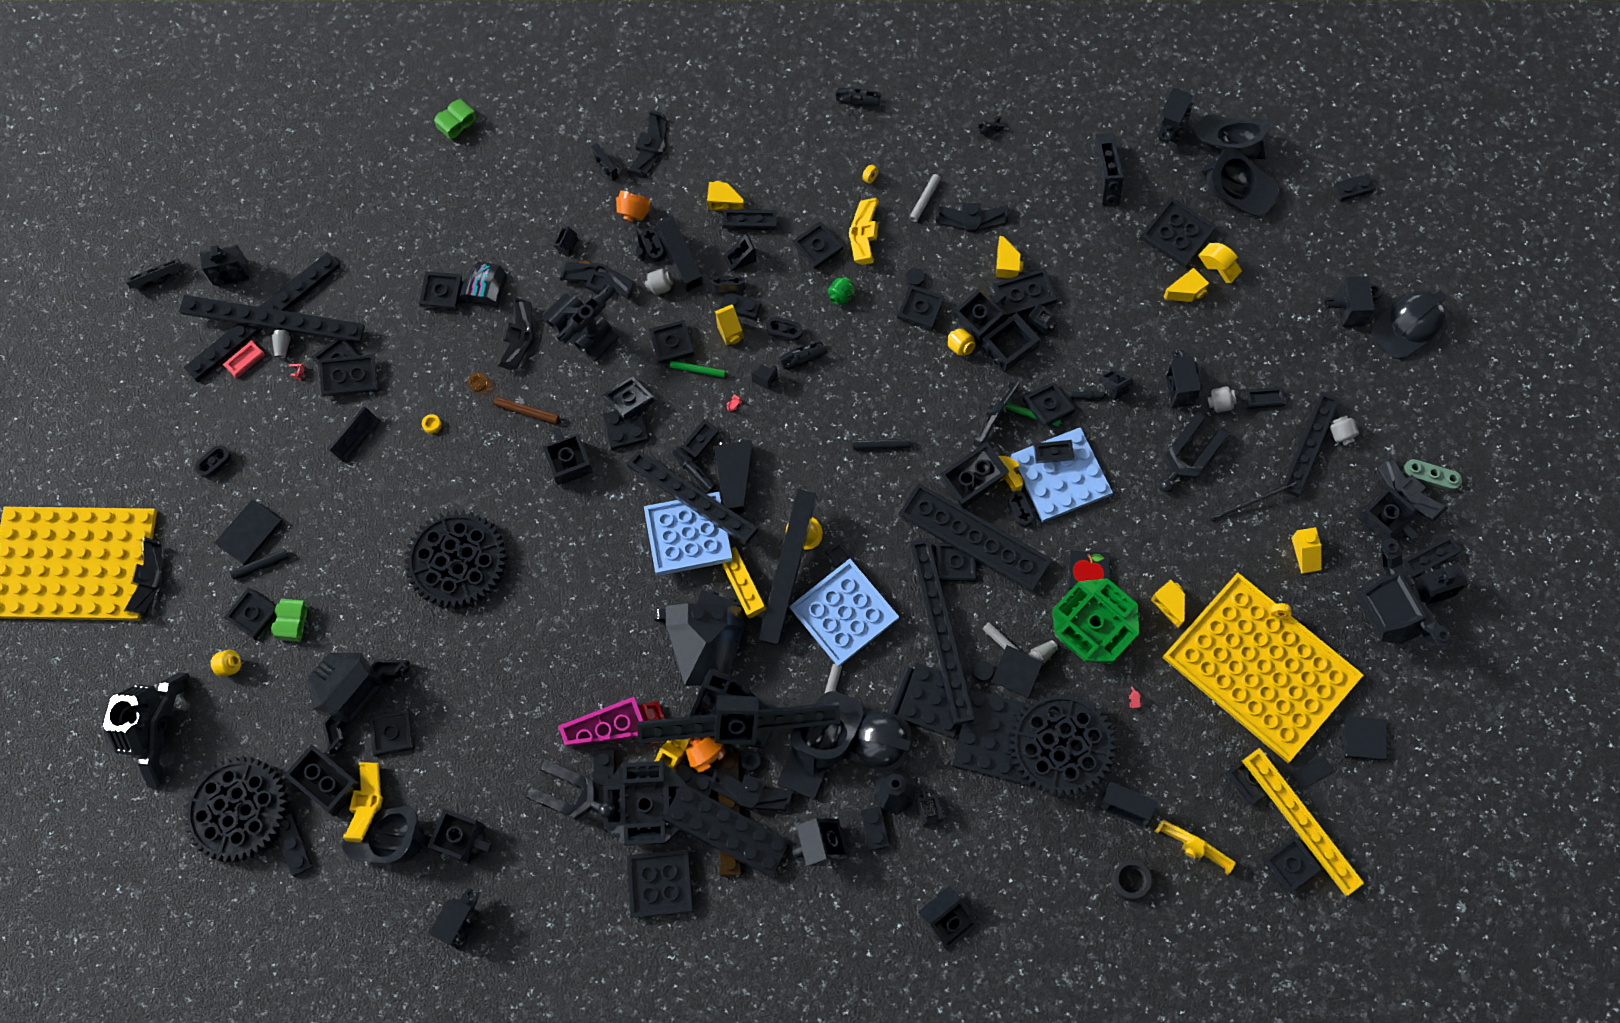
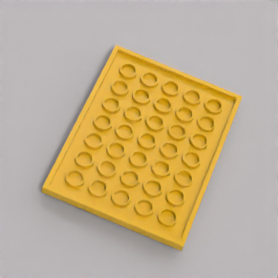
(70, 561)
(1262, 667)

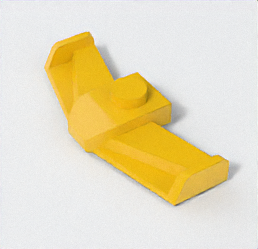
(863, 231)
(364, 802)
(1196, 847)

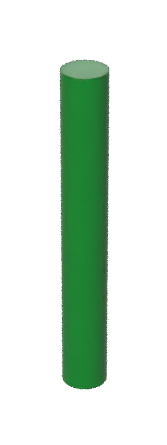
(697, 369)
(1024, 411)

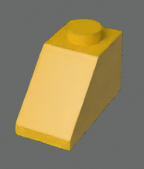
(723, 196)
(1007, 260)
(1187, 288)
(729, 325)
(1307, 550)
(1171, 602)

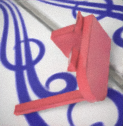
(301, 367)
(734, 403)
(1135, 699)

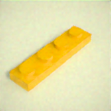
(743, 585)

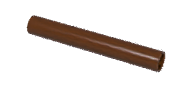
(526, 410)

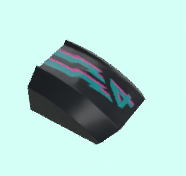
(483, 284)

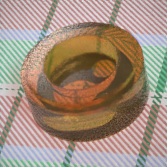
(477, 382)

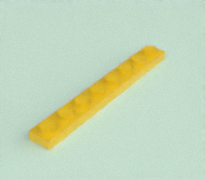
(1303, 822)

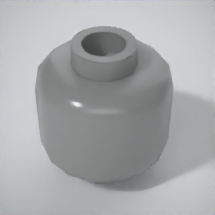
(659, 281)
(1222, 399)
(1344, 430)

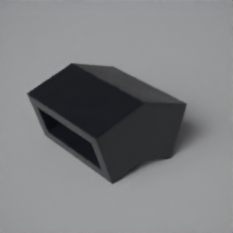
(565, 241)

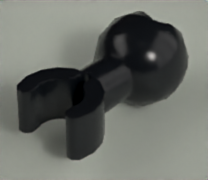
(985, 127)

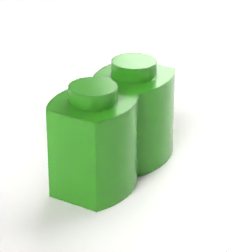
(455, 119)
(289, 620)

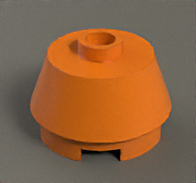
(632, 206)
(703, 752)

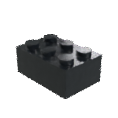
(322, 780)

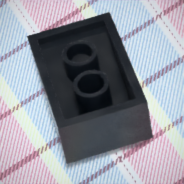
(974, 475)

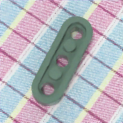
(1424, 475)

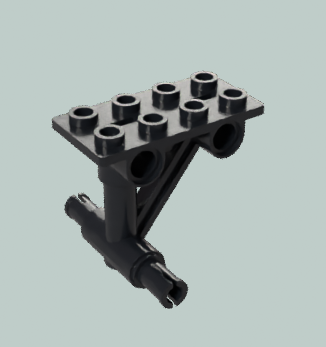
(579, 323)

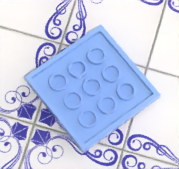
(1063, 484)
(684, 538)
(844, 612)

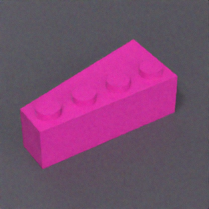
(605, 725)

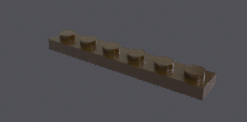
(730, 765)

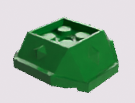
(1100, 602)

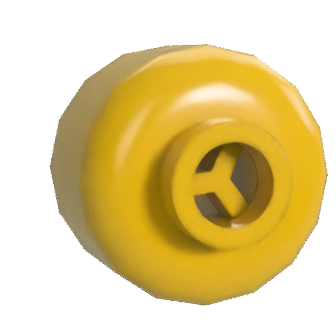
(961, 342)
(226, 663)

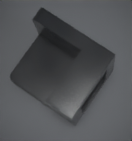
(764, 376)

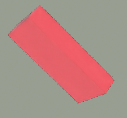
(244, 359)

